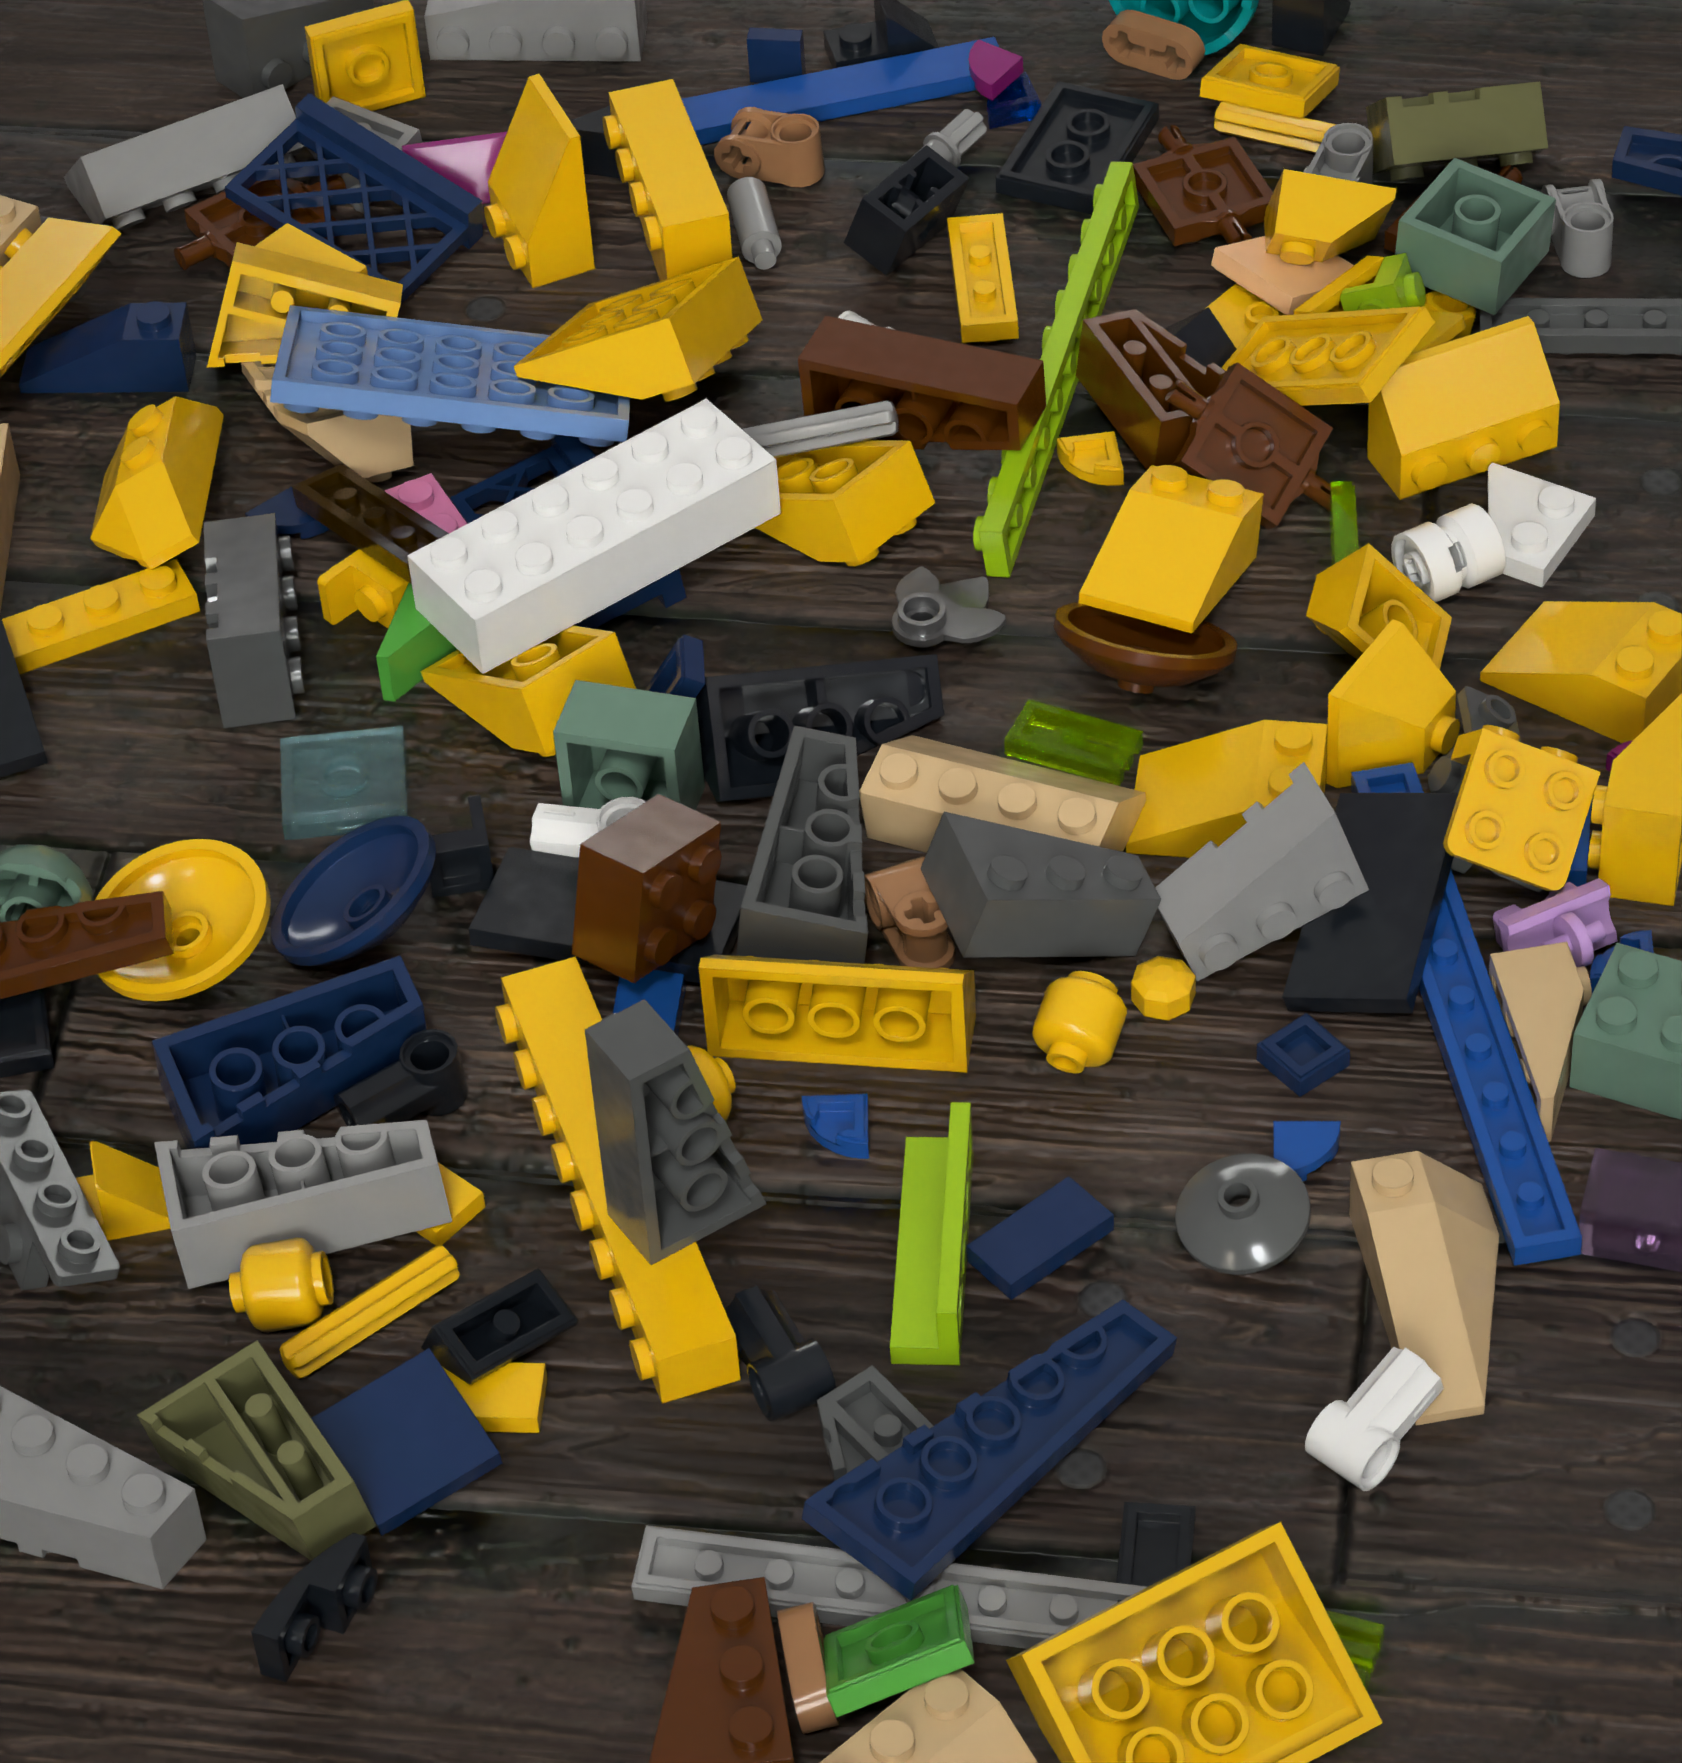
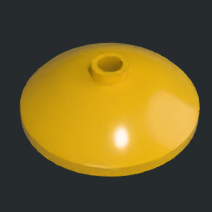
(216, 911)

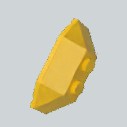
(159, 482)

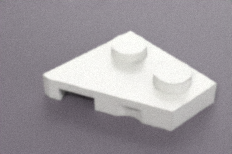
(1535, 521)

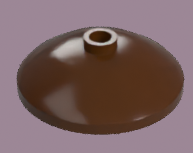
(1141, 651)

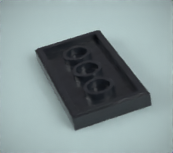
(533, 912)
(1378, 943)

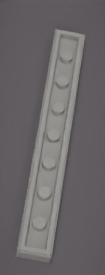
(1001, 1603)

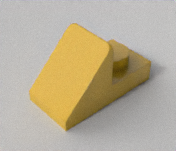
(124, 1193)

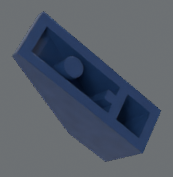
(121, 351)

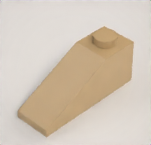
(1542, 1006)

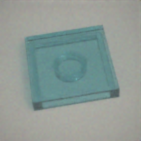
(342, 781)

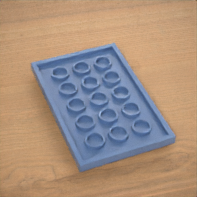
(432, 376)

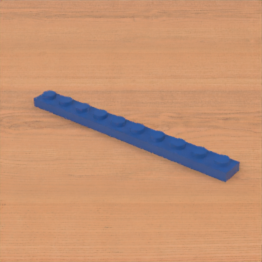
(1487, 1073)

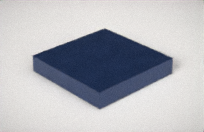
(407, 1440)

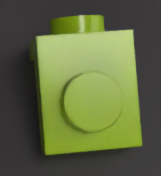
(1393, 288)

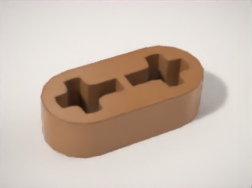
(1153, 44)
(805, 1666)

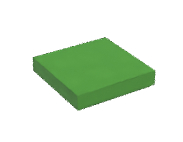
(897, 1650)

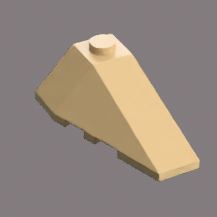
(365, 446)

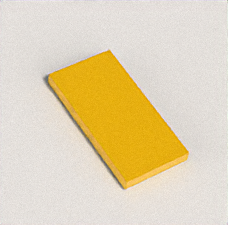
(1332, 354)

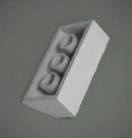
(179, 159)

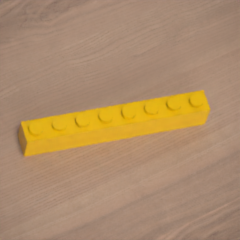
(670, 1305)

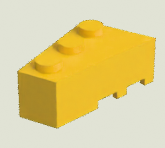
(268, 282)

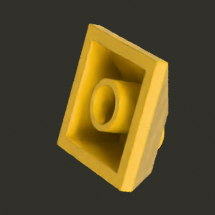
(1322, 216)
(1364, 594)
(1389, 709)

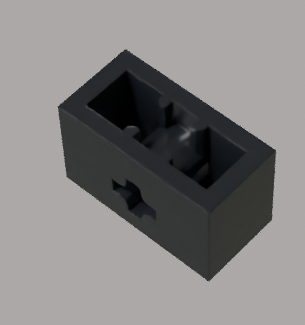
(906, 210)

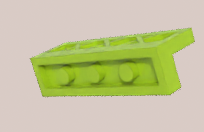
(933, 1245)

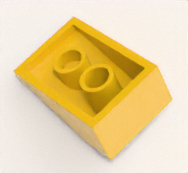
(541, 191)
(848, 499)
(1175, 548)
(1595, 663)
(527, 693)
(1209, 782)
(1642, 815)

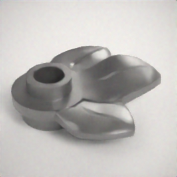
(942, 612)

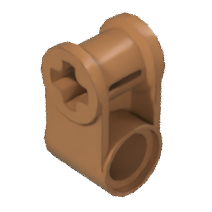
(778, 145)
(909, 915)

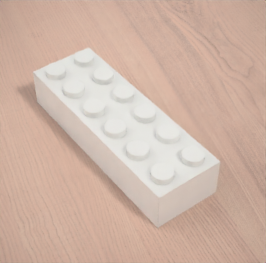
(594, 535)

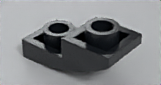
(318, 1596)

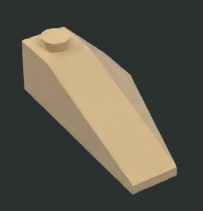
(1431, 1269)

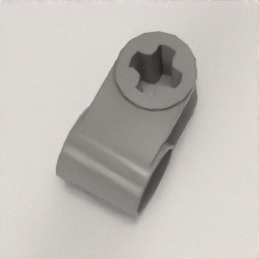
(1345, 154)
(1582, 228)

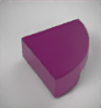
(993, 68)

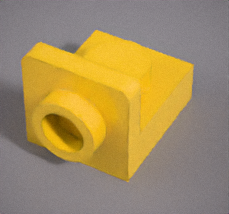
(361, 585)

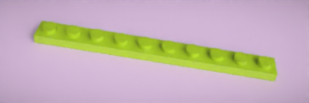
(1090, 278)

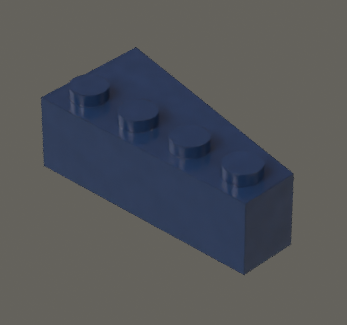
(286, 1056)

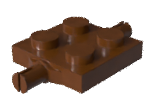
(1202, 189)
(223, 223)
(1253, 438)

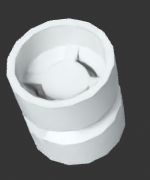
(1452, 553)

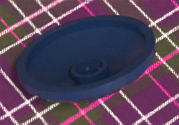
(355, 892)

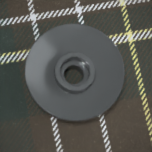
(1248, 1235)

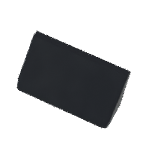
(500, 1327)

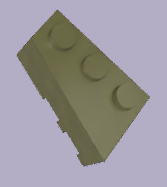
(1462, 125)
(258, 1452)

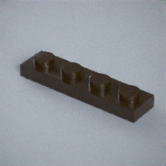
(366, 517)

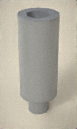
(754, 222)

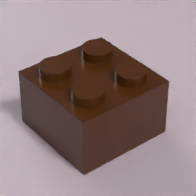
(646, 888)

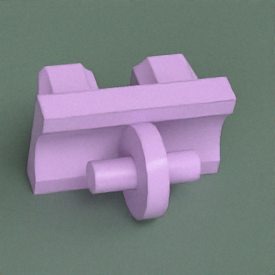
(1566, 915)

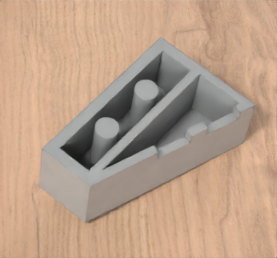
(1262, 880)

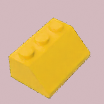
(1464, 408)

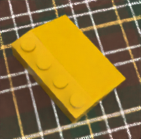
(651, 336)
(1202, 1669)

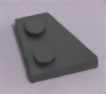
(865, 1421)

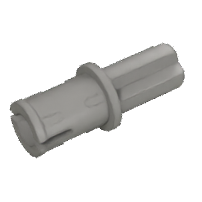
(957, 136)

